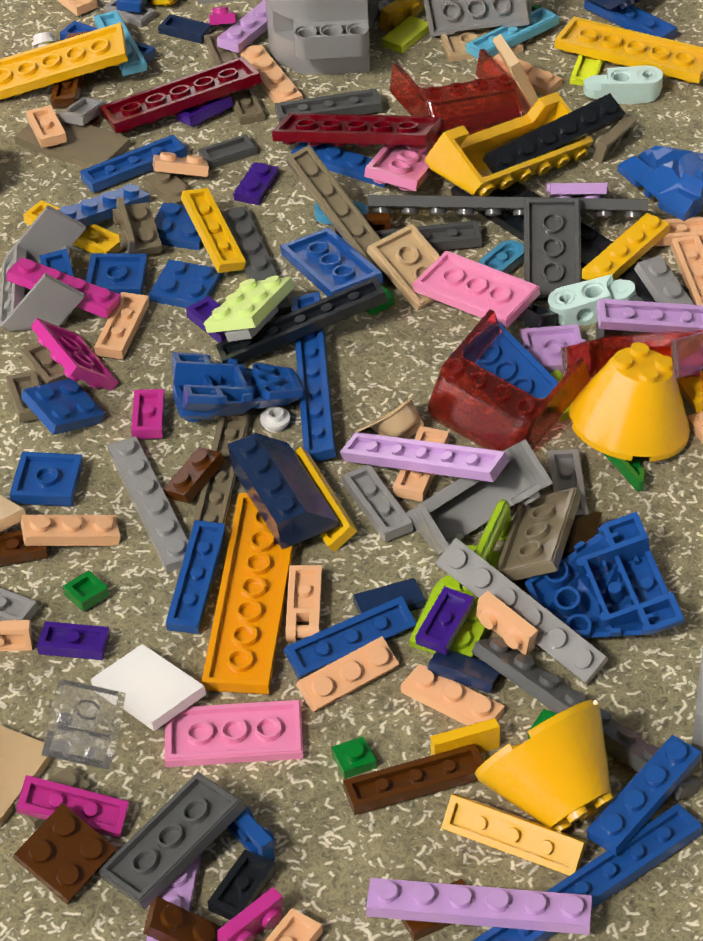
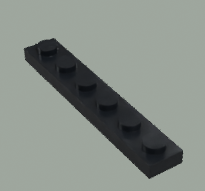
(556, 134)
(305, 321)

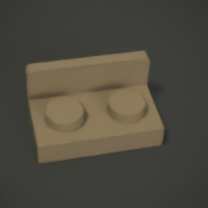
(137, 228)

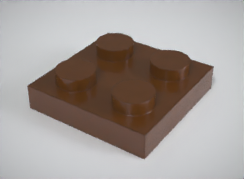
(64, 853)

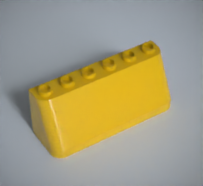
(460, 155)

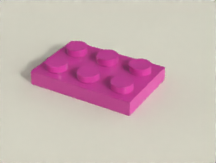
(74, 355)

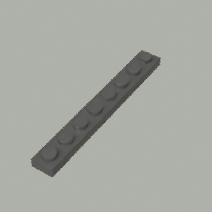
(549, 690)

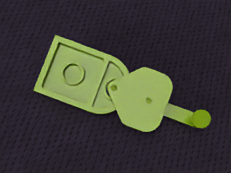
(472, 630)

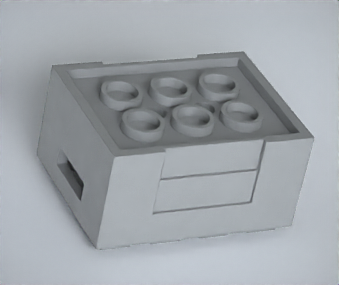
(462, 15)

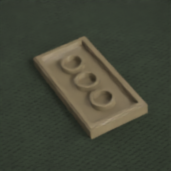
(84, 144)
(539, 535)

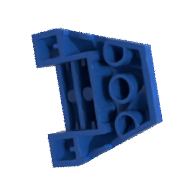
(670, 176)
(229, 389)
(609, 585)

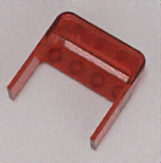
(474, 103)
(682, 346)
(490, 408)

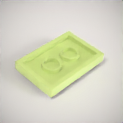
(249, 304)

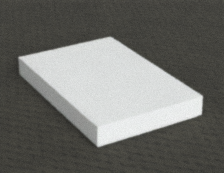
(152, 686)

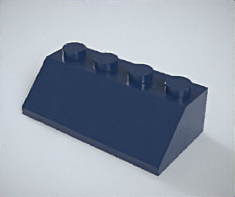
(281, 489)

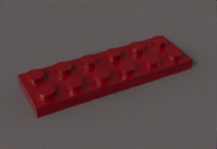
(180, 94)
(357, 129)

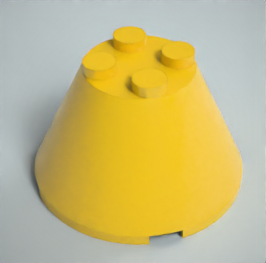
(632, 407)
(556, 772)

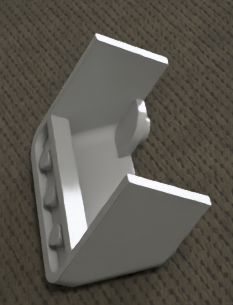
(49, 297)
(471, 502)

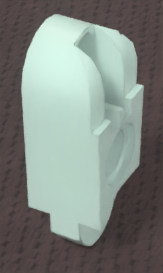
(626, 84)
(578, 301)

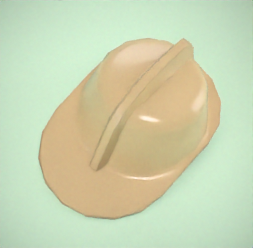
(398, 423)

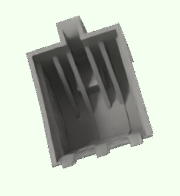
(321, 34)

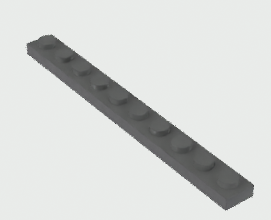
(495, 205)

